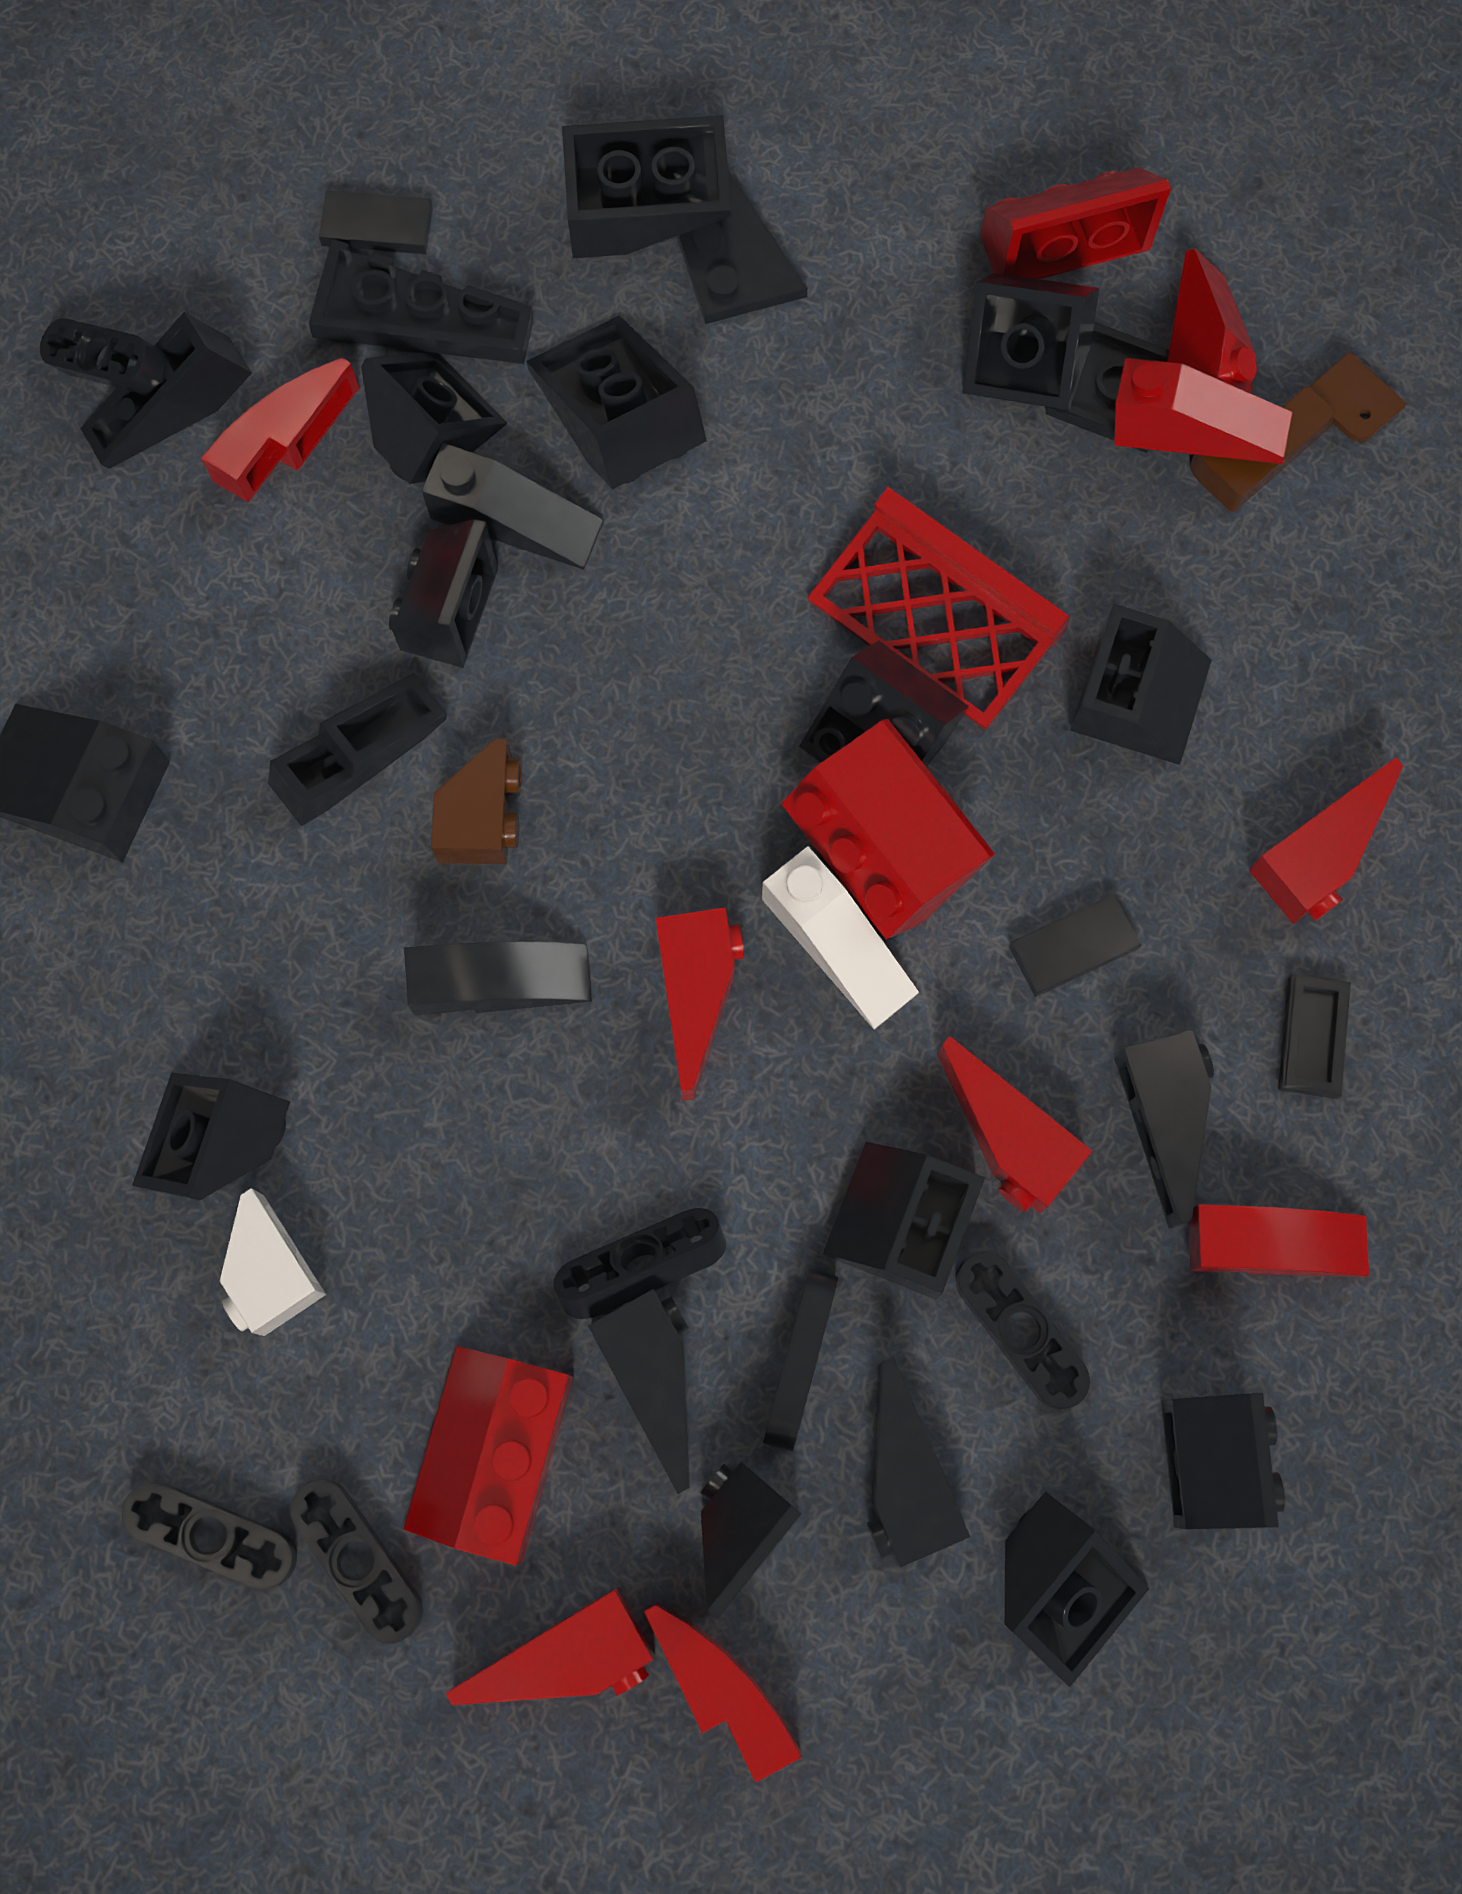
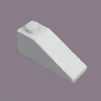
(838, 936)

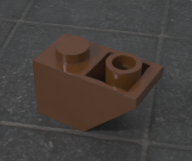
(472, 812)

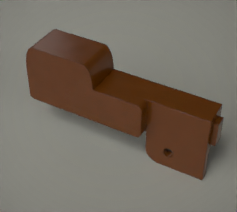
(1331, 400)

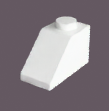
(264, 1270)

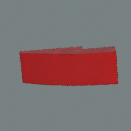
(280, 428)
(1277, 1241)
(723, 1691)

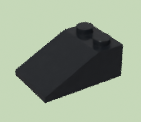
(643, 182)
(619, 401)
(77, 778)

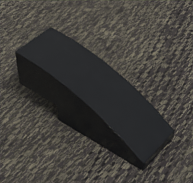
(354, 748)
(495, 976)

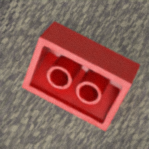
(1075, 224)
(887, 829)
(488, 1455)

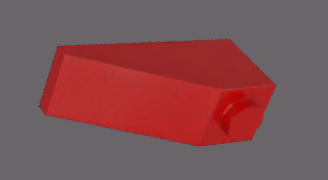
(1209, 327)
(1193, 413)
(1324, 852)
(698, 976)
(1017, 1138)
(573, 1658)

